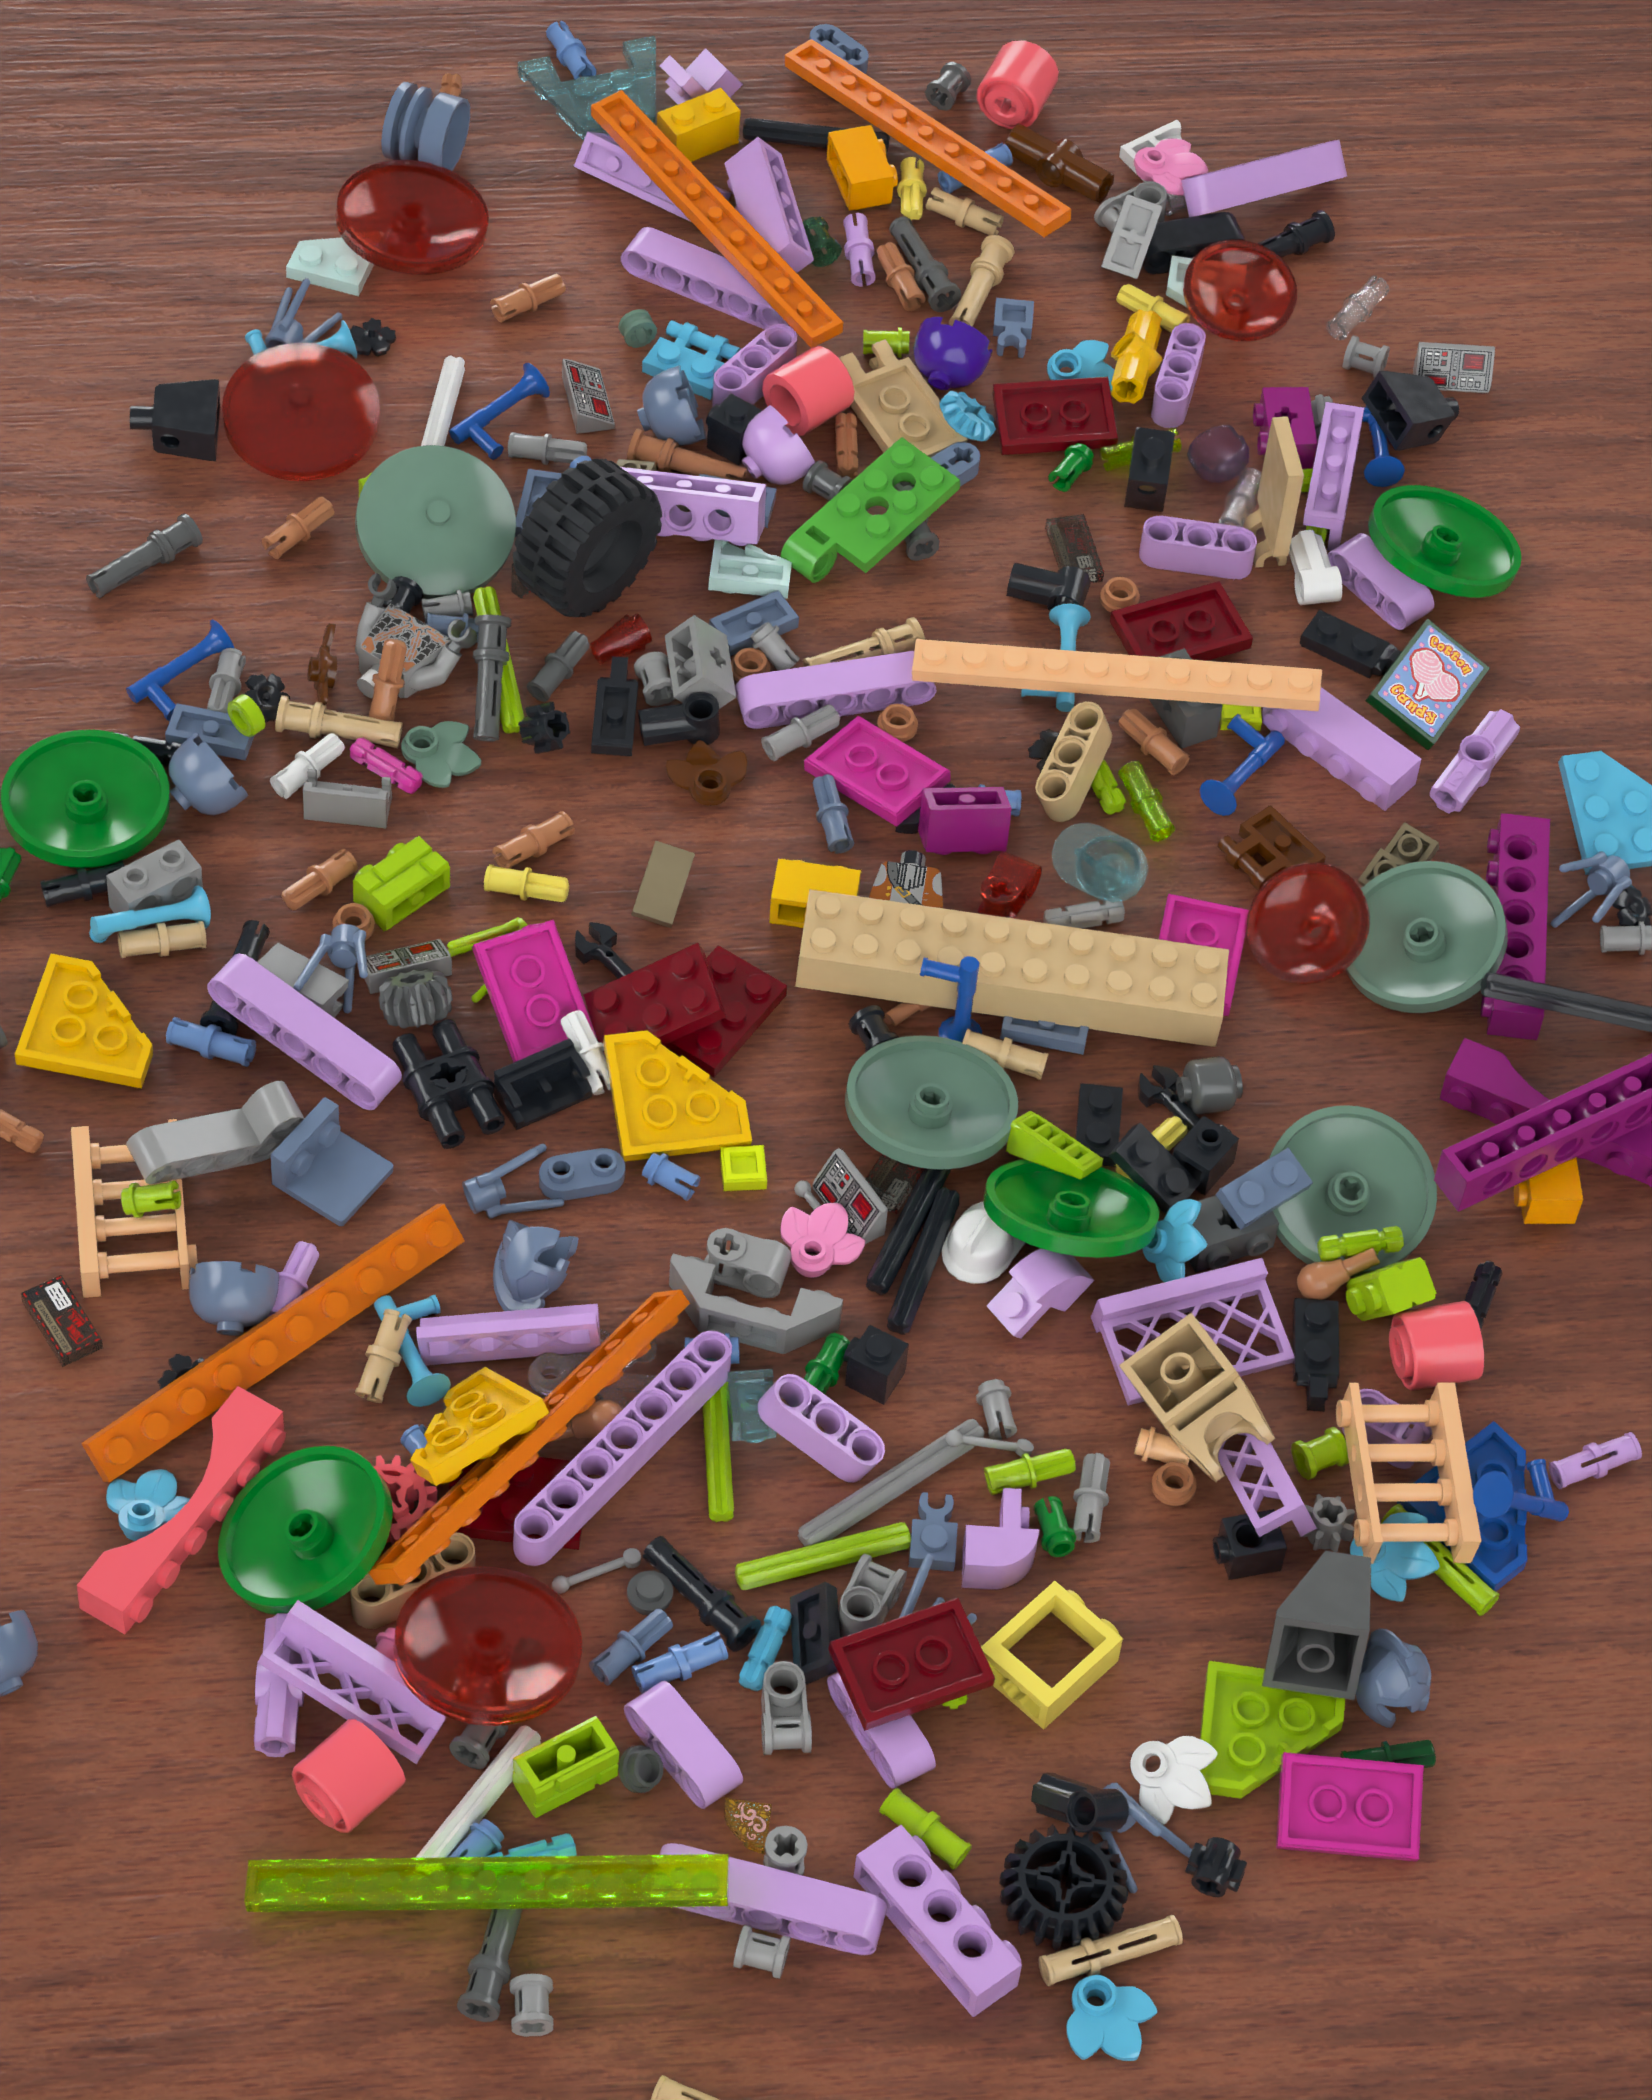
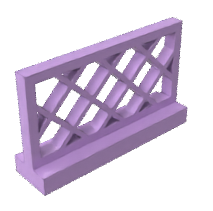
(1191, 1294)

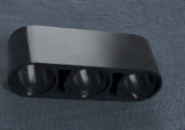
(1187, 238)

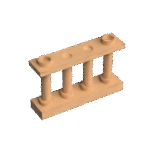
(95, 1229)
(1446, 1452)

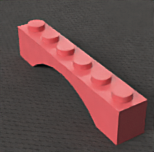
(129, 1577)

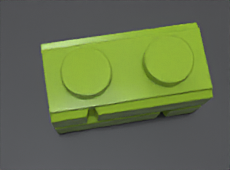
(401, 882)
(1390, 1289)
(565, 1766)

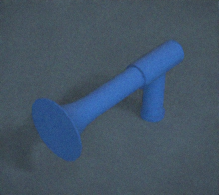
(530, 384)
(1383, 469)
(151, 684)
(1220, 795)
(966, 977)
(1496, 1494)

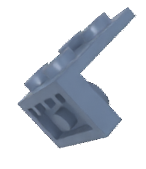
(327, 1166)

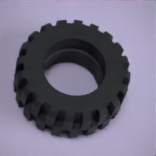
(587, 537)

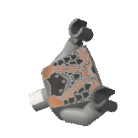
(428, 655)

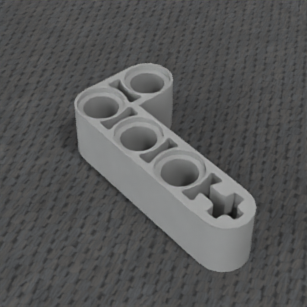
(217, 1139)

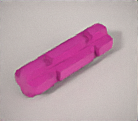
(386, 765)

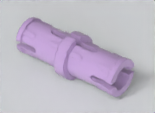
(859, 249)
(1570, 1471)

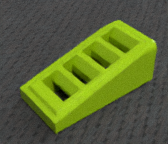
(1049, 1146)

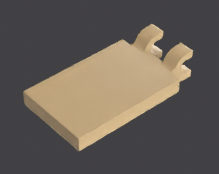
(898, 403)
(1277, 494)

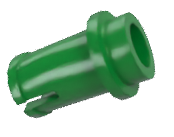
(1077, 460)
(1057, 1536)

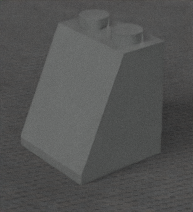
(1322, 1629)

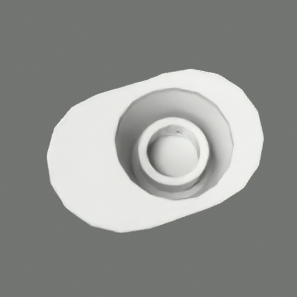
(978, 1248)

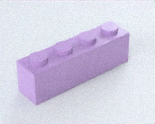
(768, 202)
(1349, 748)

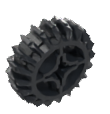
(1099, 1887)

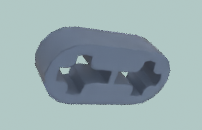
(841, 45)
(962, 452)

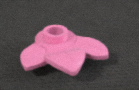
(1169, 164)
(820, 1233)

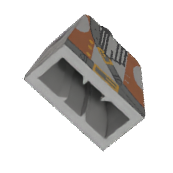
(909, 881)

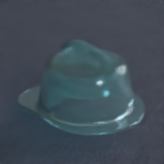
(1099, 862)

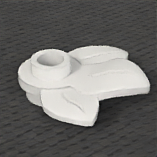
(1178, 1777)

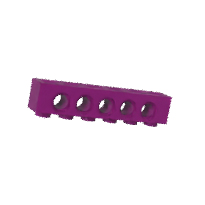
(1521, 884)
(1547, 1135)

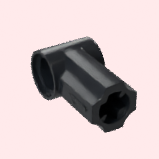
(1048, 587)
(691, 721)
(1080, 1804)

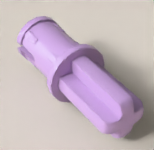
(295, 1274)

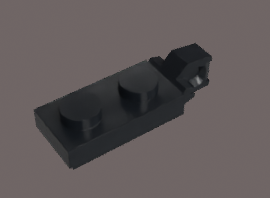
(1348, 645)
(615, 711)
(1316, 1349)

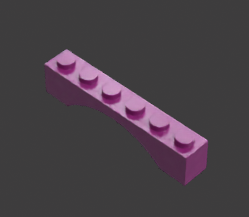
(1490, 1087)

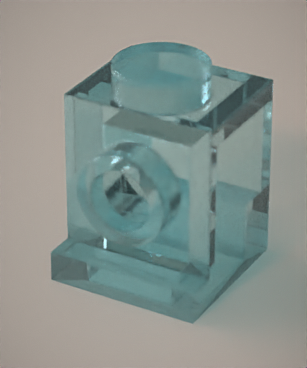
(743, 1395)

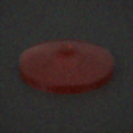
(412, 217)
(301, 411)
(487, 1646)

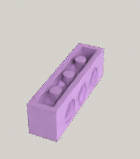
(702, 497)
(972, 1981)

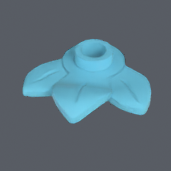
(1084, 360)
(1176, 1240)
(145, 1504)
(1399, 1561)
(1108, 2026)

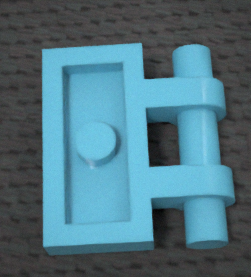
(697, 366)

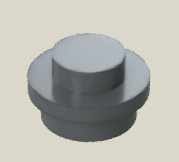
(649, 1592)
(640, 1769)

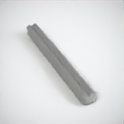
(886, 1487)

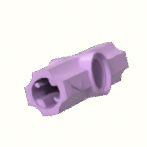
(1474, 761)
(276, 1700)

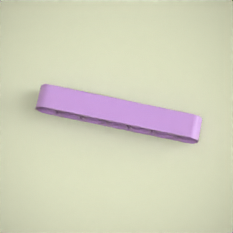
(619, 1465)

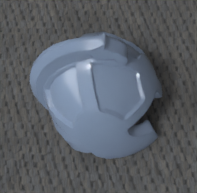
(530, 1265)
(1392, 1676)

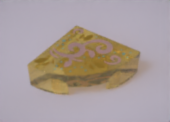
(748, 1822)

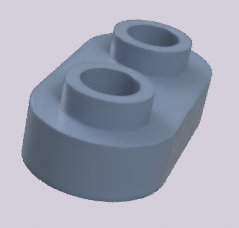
(583, 1174)

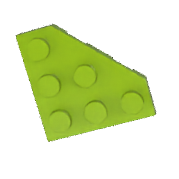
(1256, 1725)

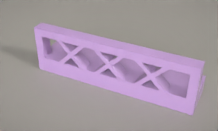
(610, 163)
(1333, 470)
(509, 1334)
(1283, 1487)
(361, 1673)

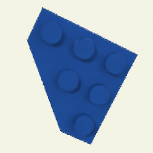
(1502, 1544)

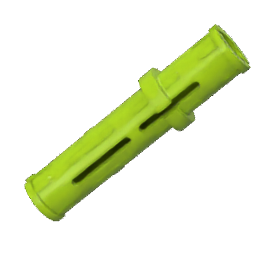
(1458, 1575)

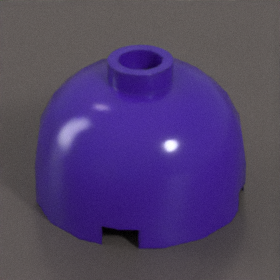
(950, 354)

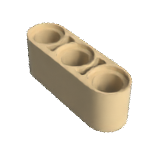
(1075, 778)
(393, 1597)

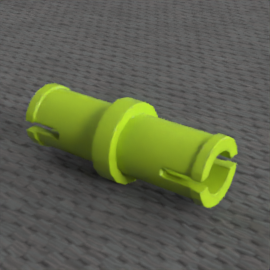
(927, 1827)

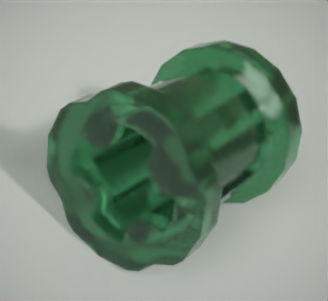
(821, 240)

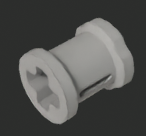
(1352, 358)
(655, 677)
(786, 1849)
(761, 1951)
(531, 2005)

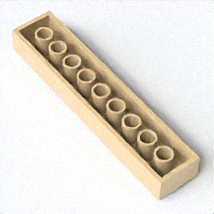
(1023, 967)

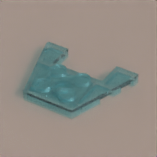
(576, 96)

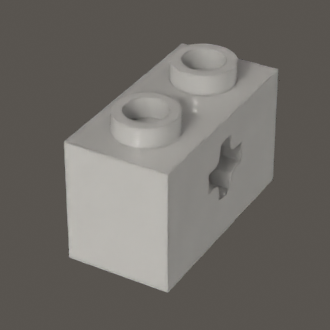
(700, 661)

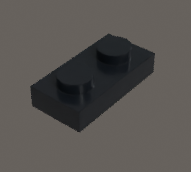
(1099, 1119)
(1153, 1167)
(813, 1628)

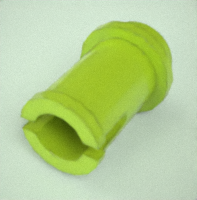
(897, 340)
(149, 1198)

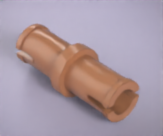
(534, 840)

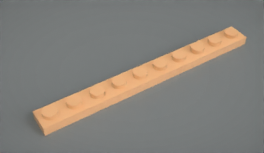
(1117, 675)

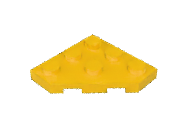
(82, 1027)
(668, 1101)
(476, 1421)

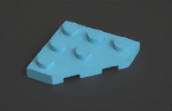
(1608, 808)

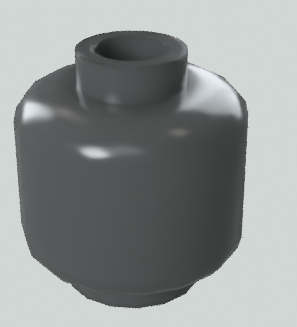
(1210, 1085)

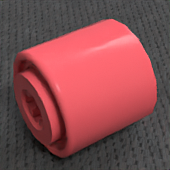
(1017, 84)
(809, 389)
(1436, 1345)
(347, 1776)

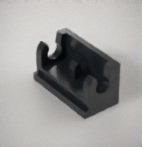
(542, 1084)

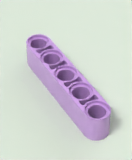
(1264, 178)
(697, 276)
(847, 685)
(304, 1031)
(796, 1905)

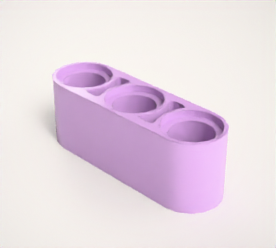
(748, 368)
(1178, 375)
(1197, 547)
(1379, 583)
(842, 1430)
(684, 1744)
(894, 1748)

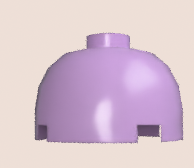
(774, 449)

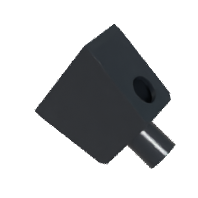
(1409, 409)
(182, 419)
(1149, 467)

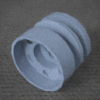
(425, 126)

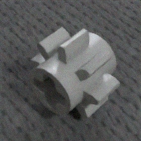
(1332, 1523)

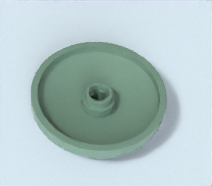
(435, 520)
(1429, 937)
(931, 1102)
(1364, 1178)

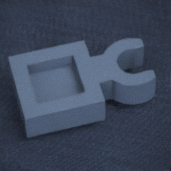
(1013, 324)
(934, 1535)

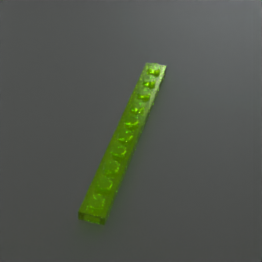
(487, 1883)

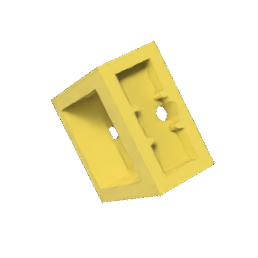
(1023, 1685)

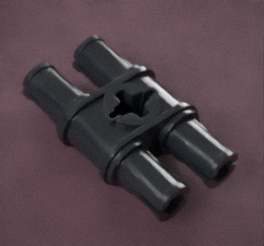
(448, 1084)

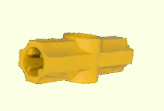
(1136, 356)

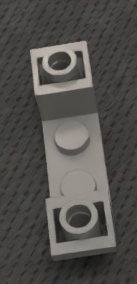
(812, 1317)

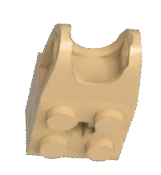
(1195, 1393)

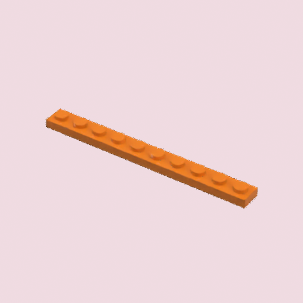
(928, 138)
(717, 219)
(272, 1343)
(491, 1475)

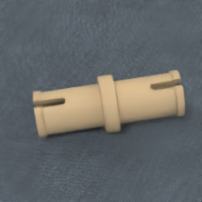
(964, 212)
(162, 939)
(1008, 1054)
(383, 1356)

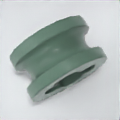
(637, 328)

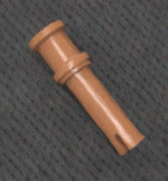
(670, 456)

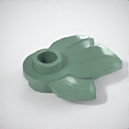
(440, 752)

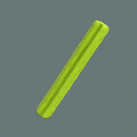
(511, 708)
(718, 1457)
(822, 1556)

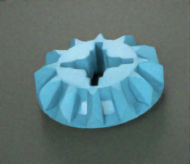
(967, 416)

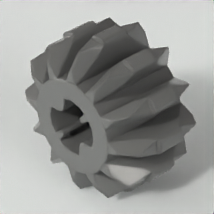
(415, 998)

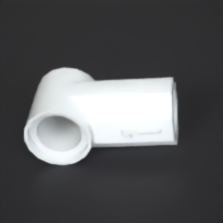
(1314, 576)

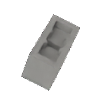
(154, 880)

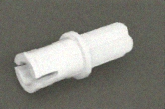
(295, 774)
(579, 1031)

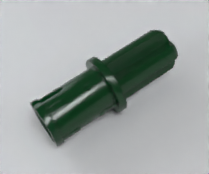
(1415, 1753)

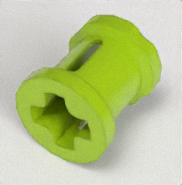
(1320, 1453)

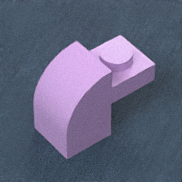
(699, 78)
(1038, 1283)
(1003, 1553)

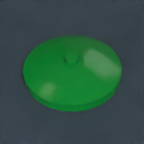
(1444, 541)
(85, 798)
(1070, 1215)
(305, 1529)

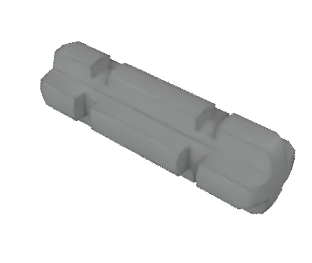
(1086, 914)

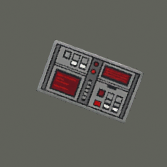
(1456, 366)
(586, 397)
(421, 956)
(844, 1184)

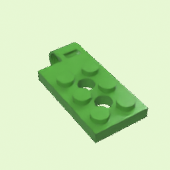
(866, 538)

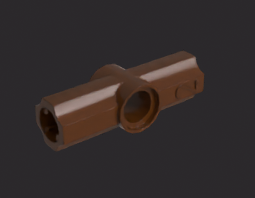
(1059, 163)

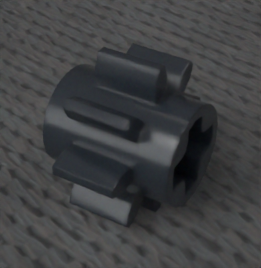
(544, 727)
(1216, 1867)

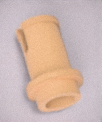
(1158, 1447)

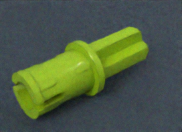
(1029, 1470)

